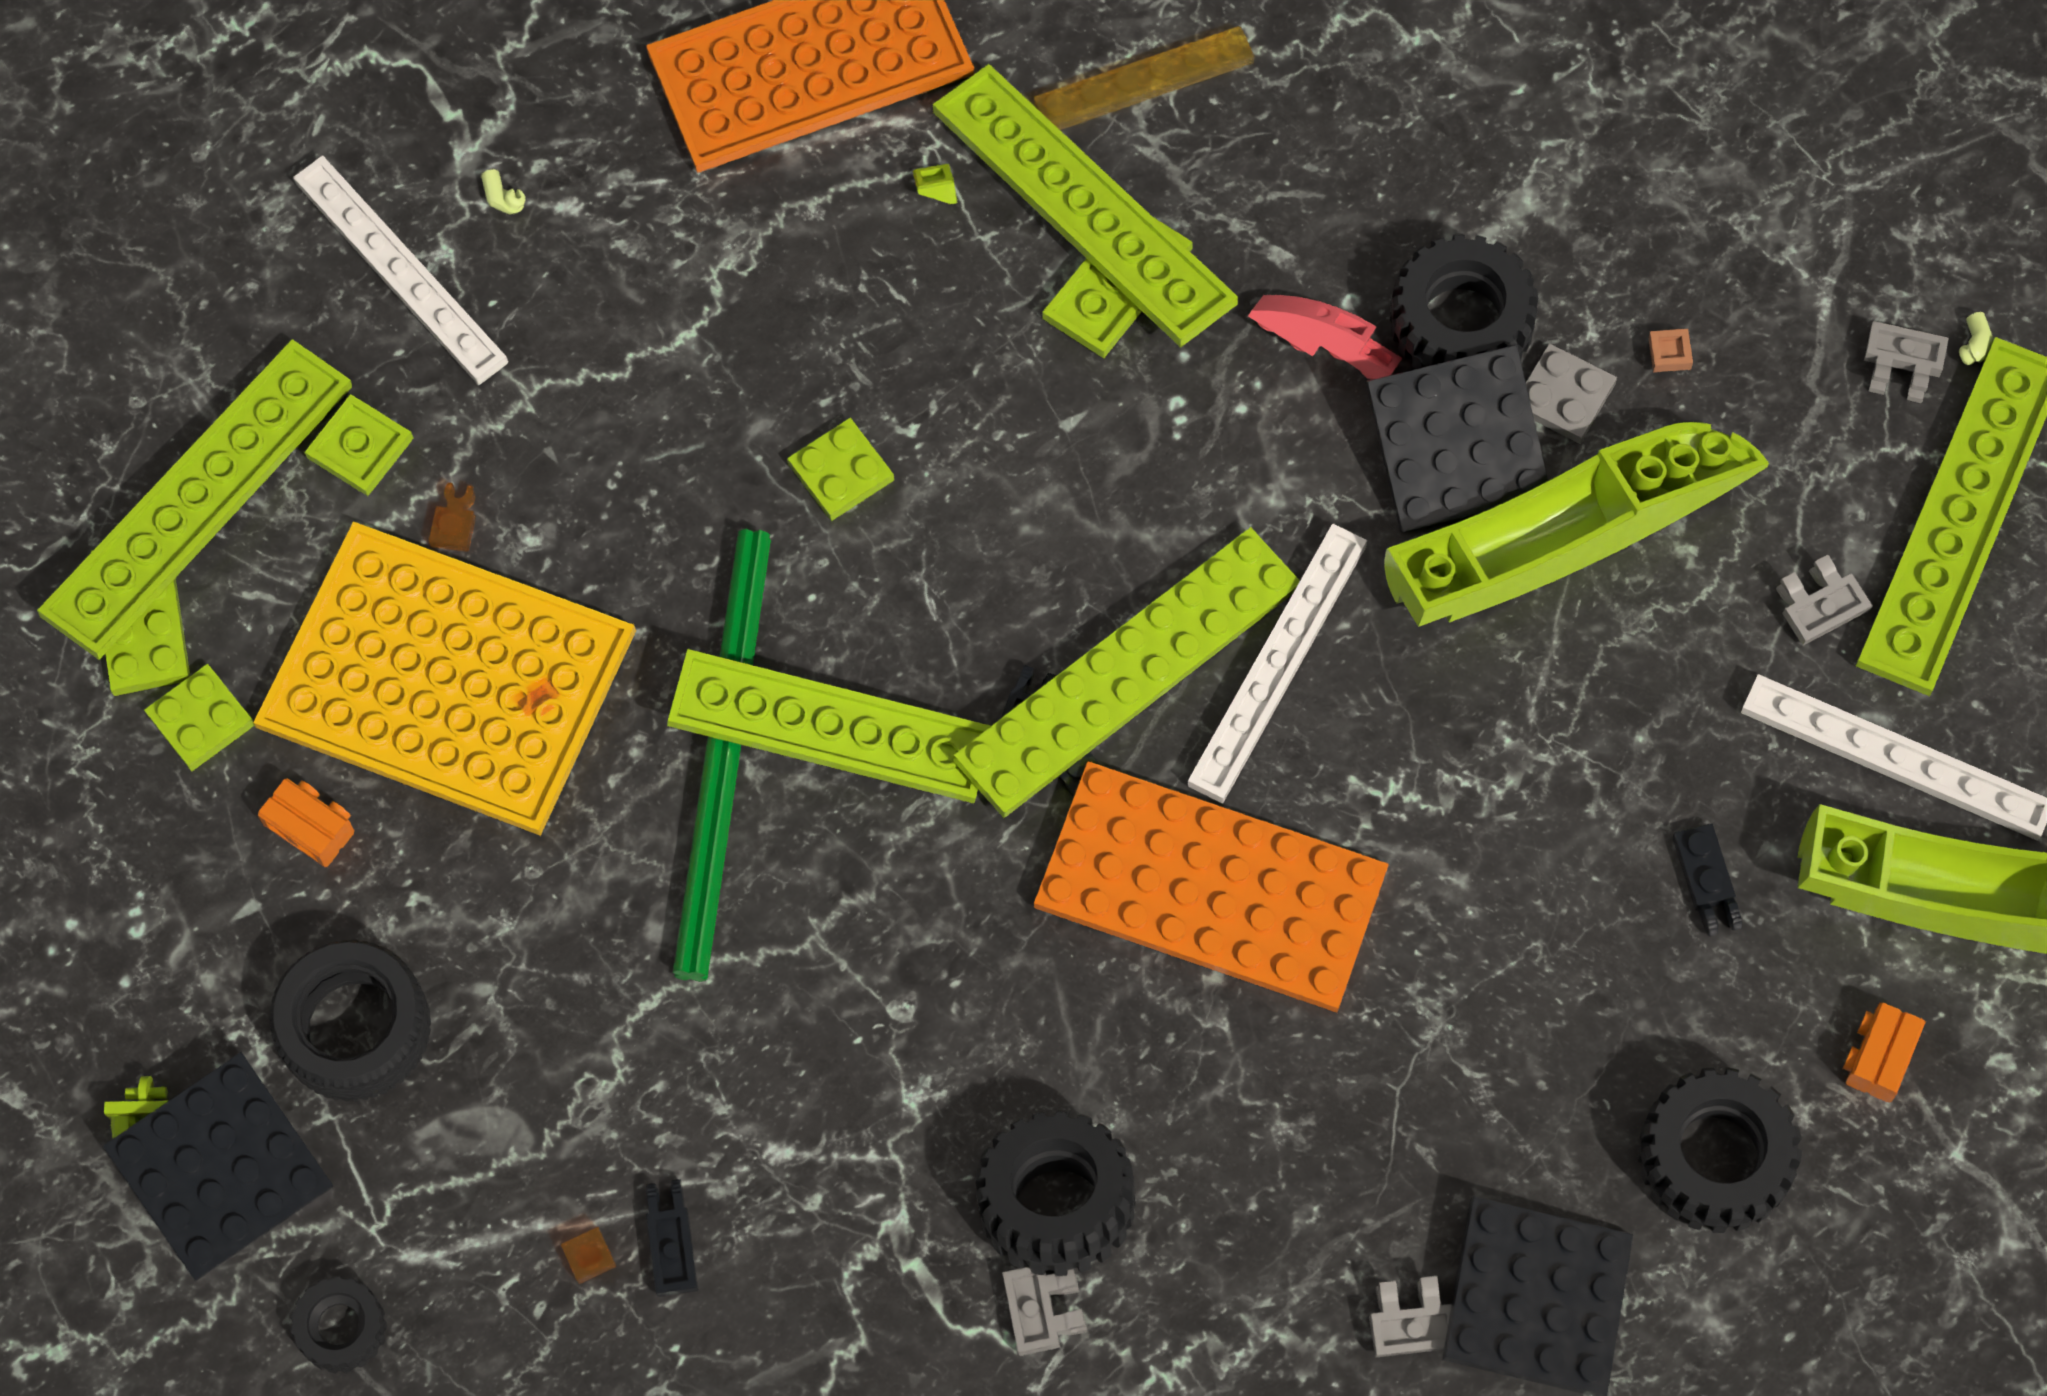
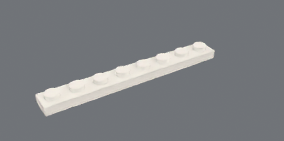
(401, 270)
(1277, 663)
(1897, 757)

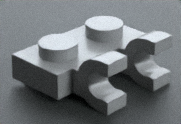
(1906, 350)
(1825, 609)
(1032, 1309)
(1411, 1329)

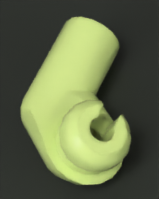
(500, 198)
(1980, 341)

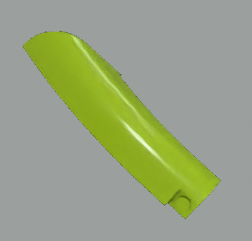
(1568, 521)
(1926, 879)

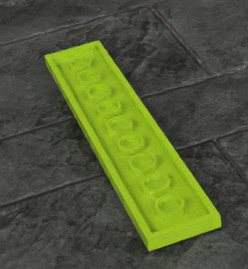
(1085, 205)
(194, 499)
(1959, 520)
(1126, 672)

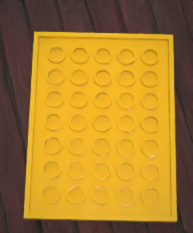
(421, 672)

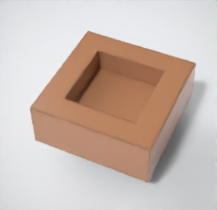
(1670, 350)

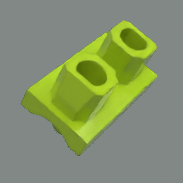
(128, 1113)

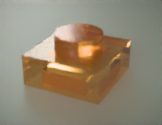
(537, 697)
(588, 1255)

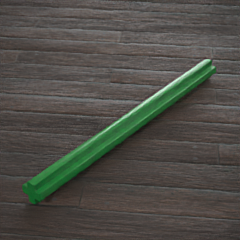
(720, 768)

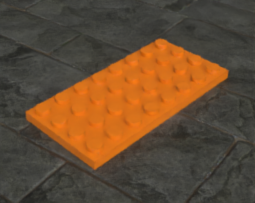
(801, 69)
(1211, 886)

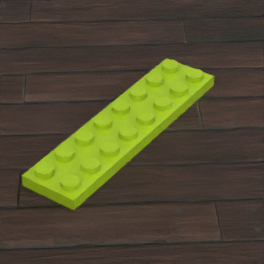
(823, 724)

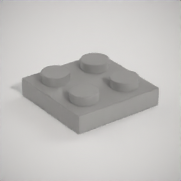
(1567, 392)

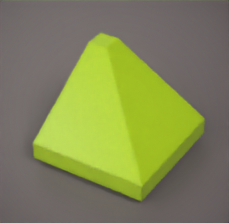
(936, 183)

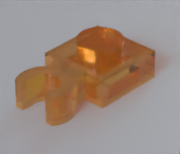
(454, 524)

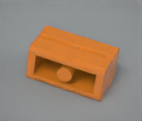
(306, 821)
(1884, 1051)

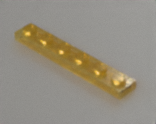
(1146, 78)

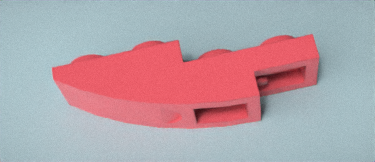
(1315, 324)

